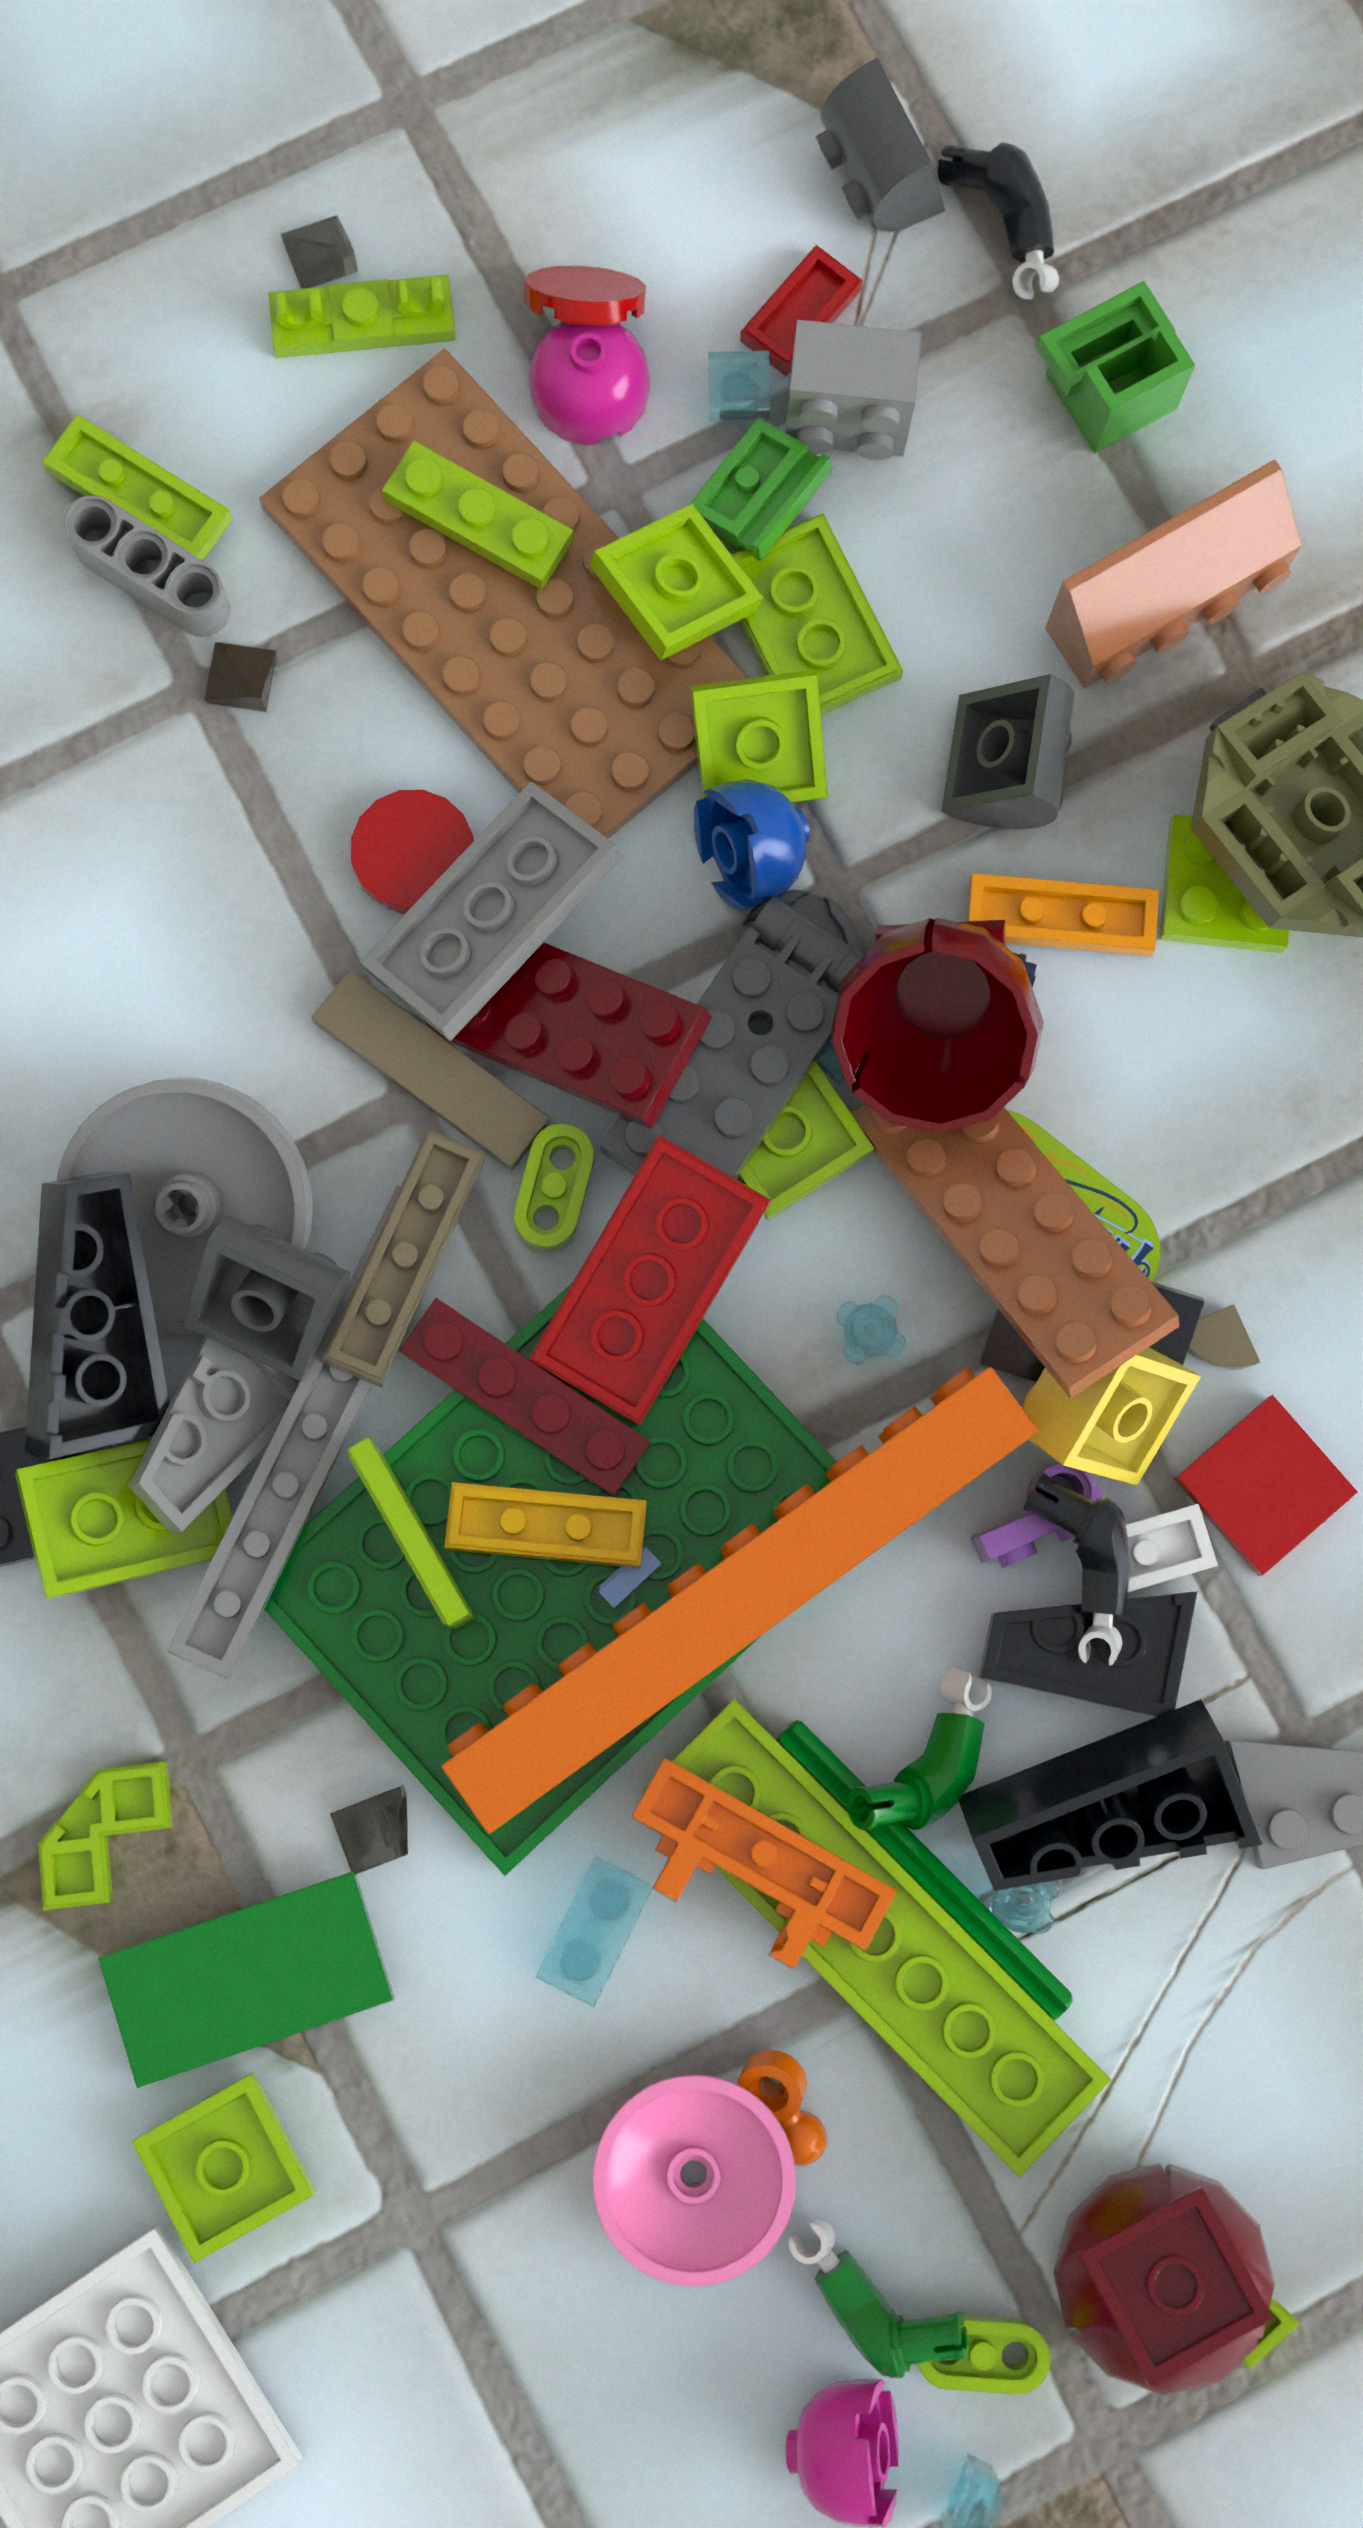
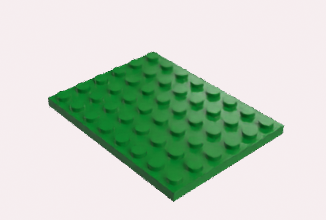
(355, 1608)

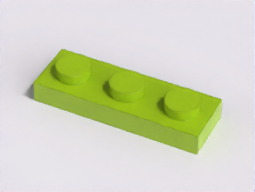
(106, 467)
(478, 515)

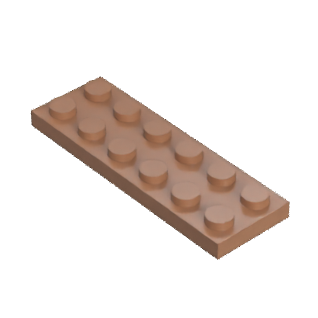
(1027, 1243)

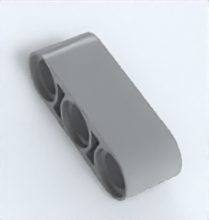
(133, 542)

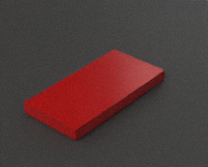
(650, 1279)

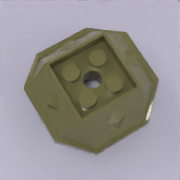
(1287, 806)

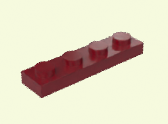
(524, 1397)

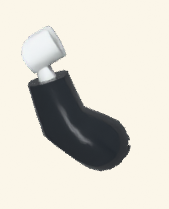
(1019, 197)
(1101, 1549)

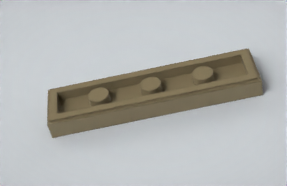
(430, 1069)
(404, 1258)

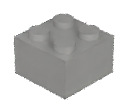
(852, 388)

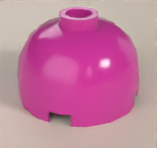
(589, 381)
(846, 2452)

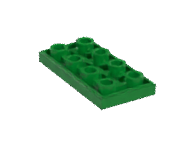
(246, 1979)

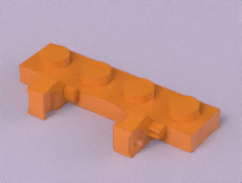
(812, 1885)

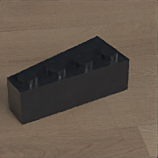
(94, 1322)
(1112, 1803)

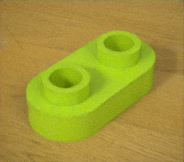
(554, 1188)
(984, 2367)

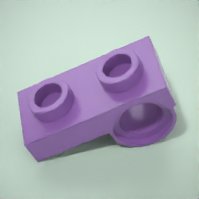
(1015, 1539)

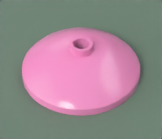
(699, 2229)

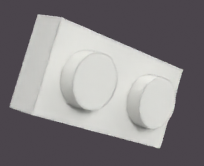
(1167, 1547)

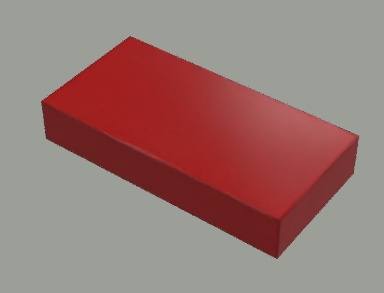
(813, 292)

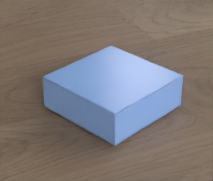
(626, 1579)

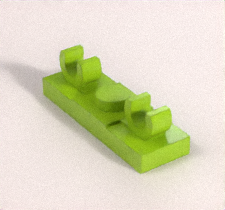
(361, 316)

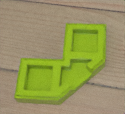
(76, 1847)

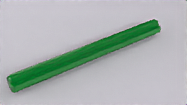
(932, 1876)

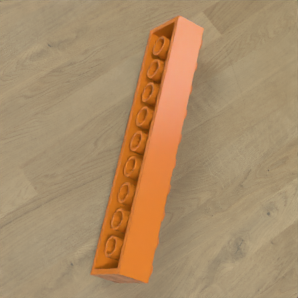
(738, 1599)

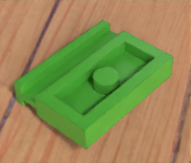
(760, 488)

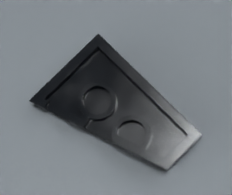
(1042, 1654)

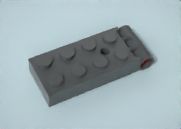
(742, 1080)

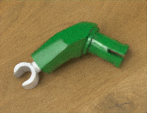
(944, 1771)
(869, 2321)

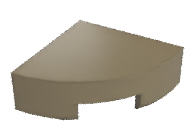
(1223, 1341)

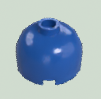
(753, 839)

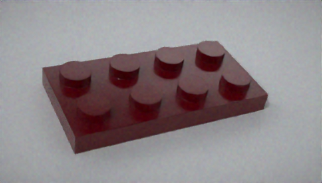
(589, 1033)

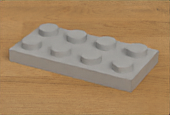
(491, 910)

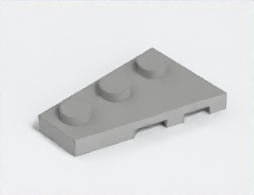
(209, 1432)
(1300, 1799)

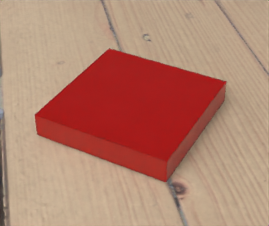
(1265, 1485)

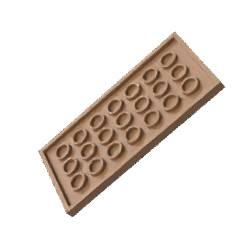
(534, 677)

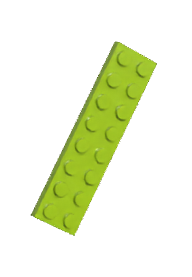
(922, 1974)

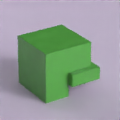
(1117, 366)

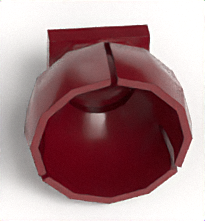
(938, 1024)
(1164, 2279)

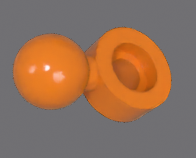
(802, 2129)

